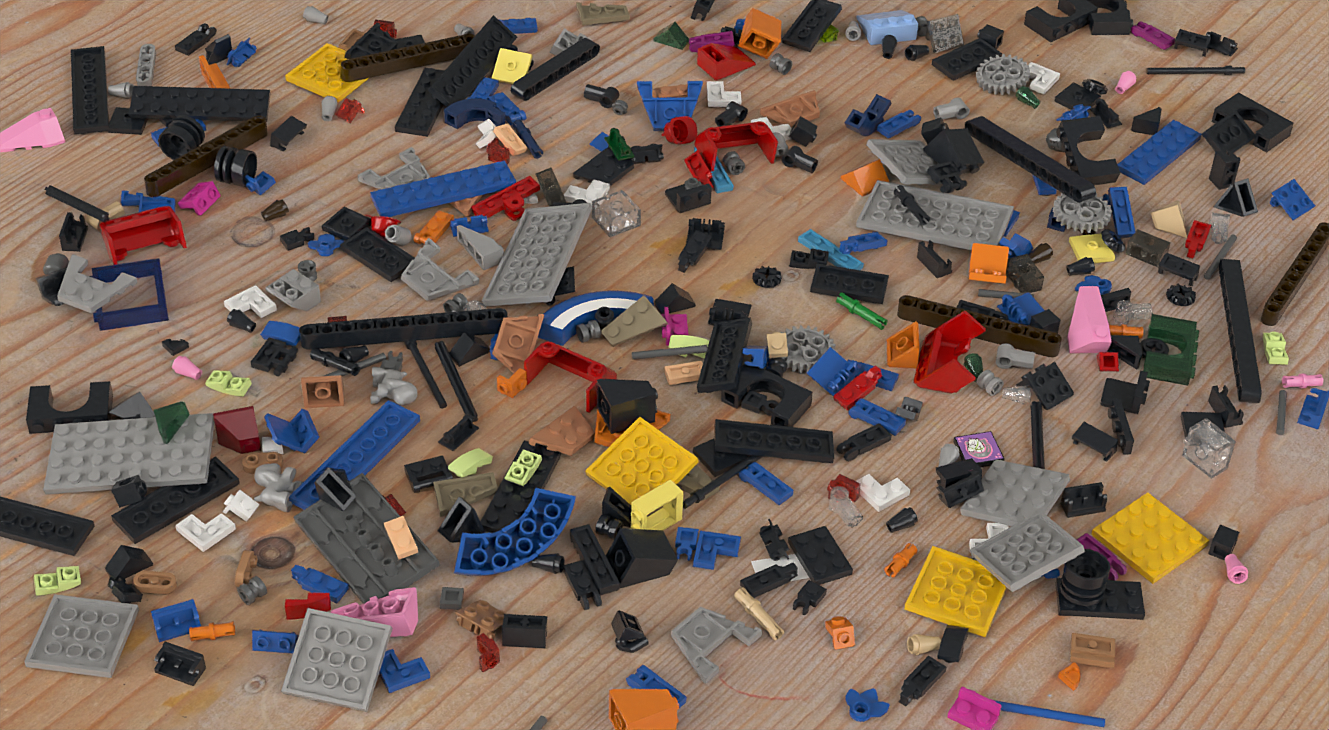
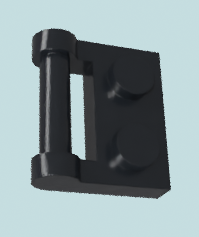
(425, 472)

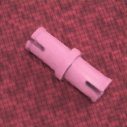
(1302, 380)

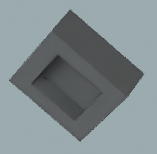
(451, 598)

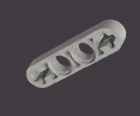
(143, 66)

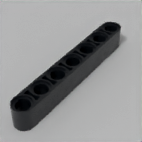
(555, 69)

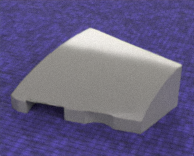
(565, 40)

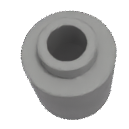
(782, 146)
(398, 235)

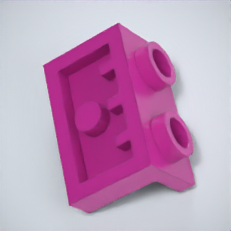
(200, 197)
(676, 325)
(974, 710)

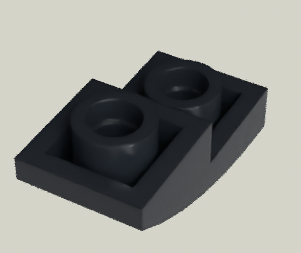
(808, 260)
(952, 644)

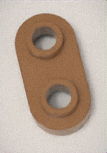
(253, 461)
(244, 570)
(155, 582)

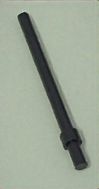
(1226, 70)
(412, 346)
(699, 494)

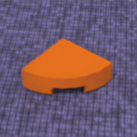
(1070, 676)

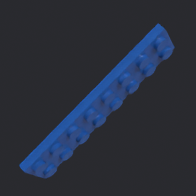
(442, 189)
(362, 449)

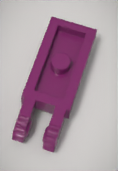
(1153, 35)
(722, 38)
(1117, 567)

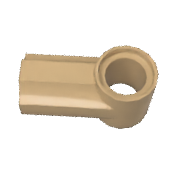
(115, 211)

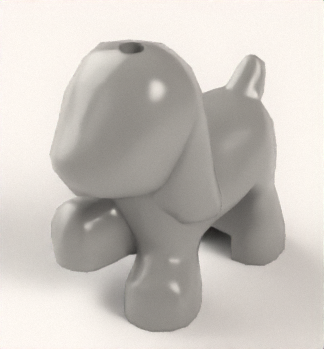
(392, 386)
(276, 485)

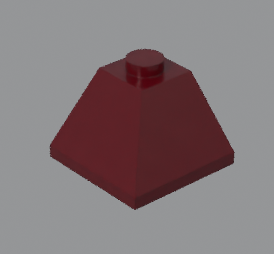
(238, 430)

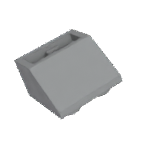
(296, 290)

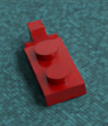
(699, 168)
(1197, 237)
(858, 388)

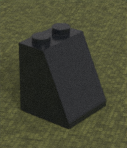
(955, 146)
(624, 402)
(640, 556)

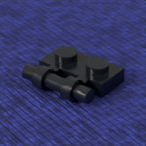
(944, 174)
(270, 353)

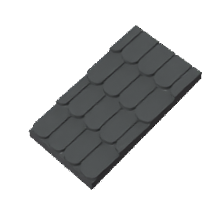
(359, 544)

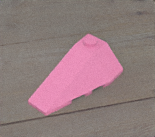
(35, 130)
(1089, 324)
(396, 610)

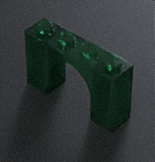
(1180, 334)

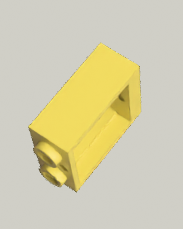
(665, 495)

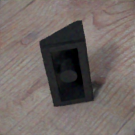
(626, 626)

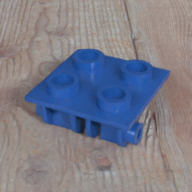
(1292, 199)
(1020, 308)
(833, 371)

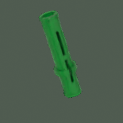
(855, 307)

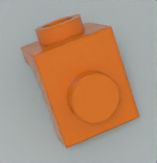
(512, 385)
(841, 631)

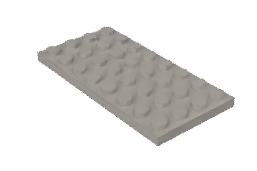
(952, 222)
(537, 255)
(104, 452)

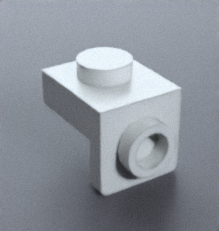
(488, 135)
(241, 505)

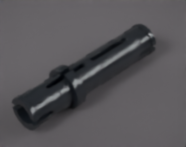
(908, 201)
(330, 360)

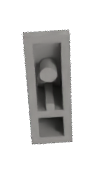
(480, 247)

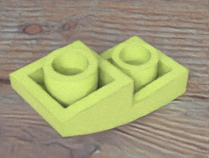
(685, 341)
(1275, 348)
(226, 383)
(468, 462)
(524, 468)
(62, 580)

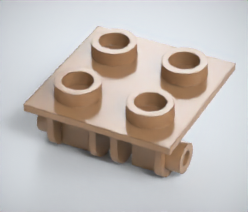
(481, 618)

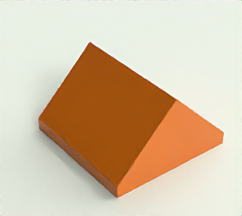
(865, 177)
(904, 347)

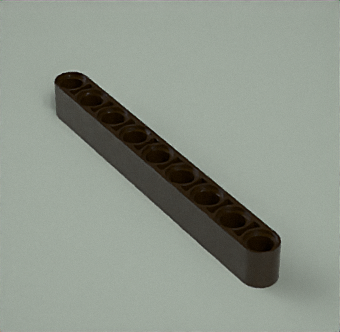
(403, 58)
(203, 156)
(1296, 275)
(997, 330)

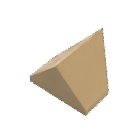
(1170, 219)

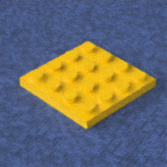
(322, 74)
(641, 462)
(1150, 537)
(956, 592)

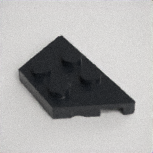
(372, 42)
(605, 168)

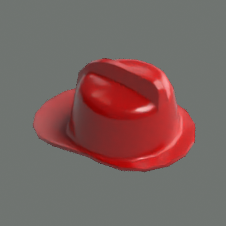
(680, 130)
(380, 224)

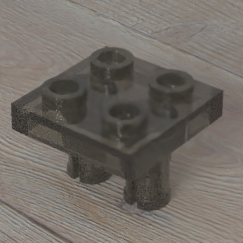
(944, 33)

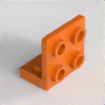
(988, 263)

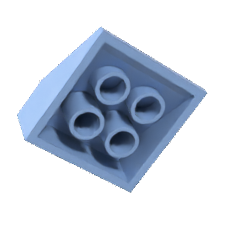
(895, 23)

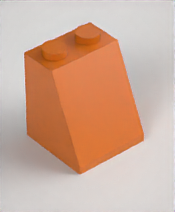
(760, 33)
(643, 709)

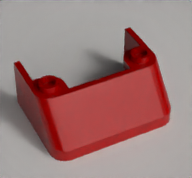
(735, 135)
(141, 230)
(939, 354)
(570, 361)

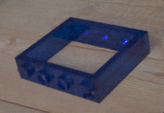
(136, 315)

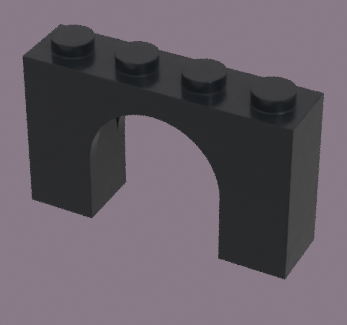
(1113, 23)
(1055, 27)
(1274, 128)
(1080, 130)
(794, 398)
(42, 416)

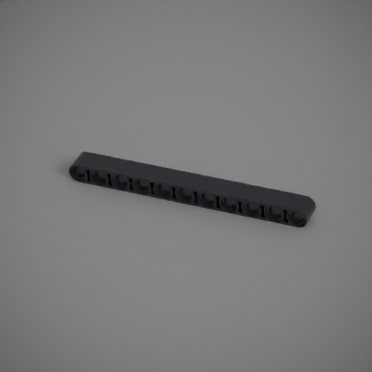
(1031, 159)
(401, 328)
(1239, 331)

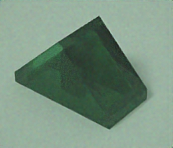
(672, 36)
(170, 419)

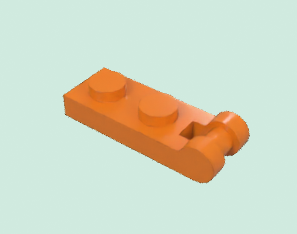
(434, 228)

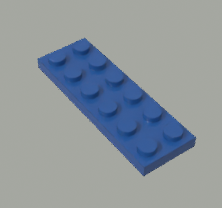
(1158, 152)

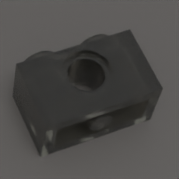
(550, 186)
(1147, 248)
(1024, 274)

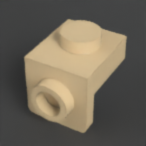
(777, 345)

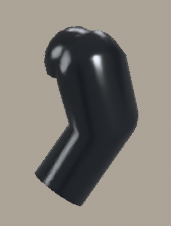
(631, 646)

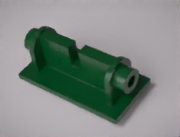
(618, 145)

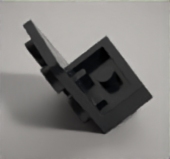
(689, 199)
(50, 285)
(1048, 385)
(1129, 393)

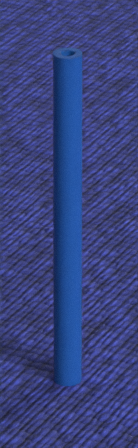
(1052, 714)

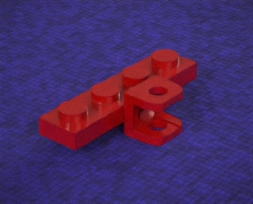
(508, 199)

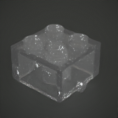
(616, 213)
(1208, 448)

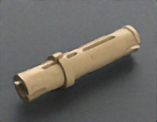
(753, 607)

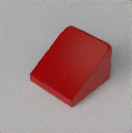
(1108, 361)

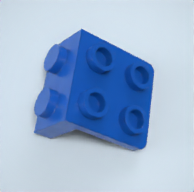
(297, 434)

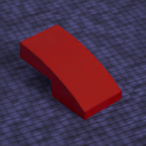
(298, 607)

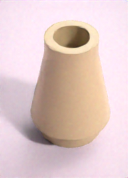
(922, 644)

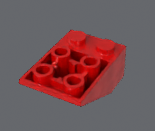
(722, 60)

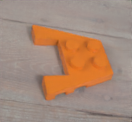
(605, 438)

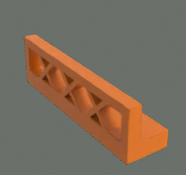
(212, 74)

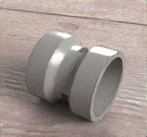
(989, 382)

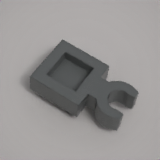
(393, 362)

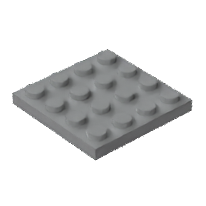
(904, 159)
(1015, 493)
(1027, 551)
(82, 636)
(337, 659)

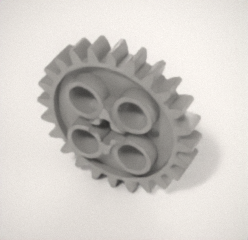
(1002, 74)
(1084, 215)
(806, 347)

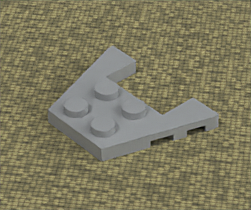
(408, 173)
(430, 279)
(89, 292)
(703, 633)

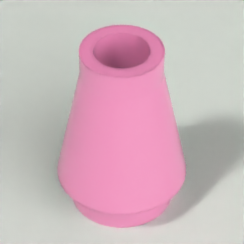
(1125, 82)
(185, 367)
(1235, 569)

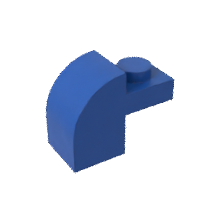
(1017, 245)

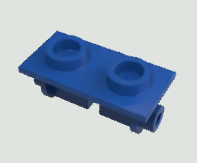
(237, 56)
(1078, 111)
(477, 224)
(274, 641)

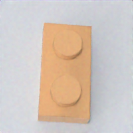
(510, 139)
(683, 372)
(401, 537)

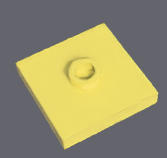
(511, 66)
(1091, 246)

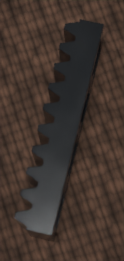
(594, 559)

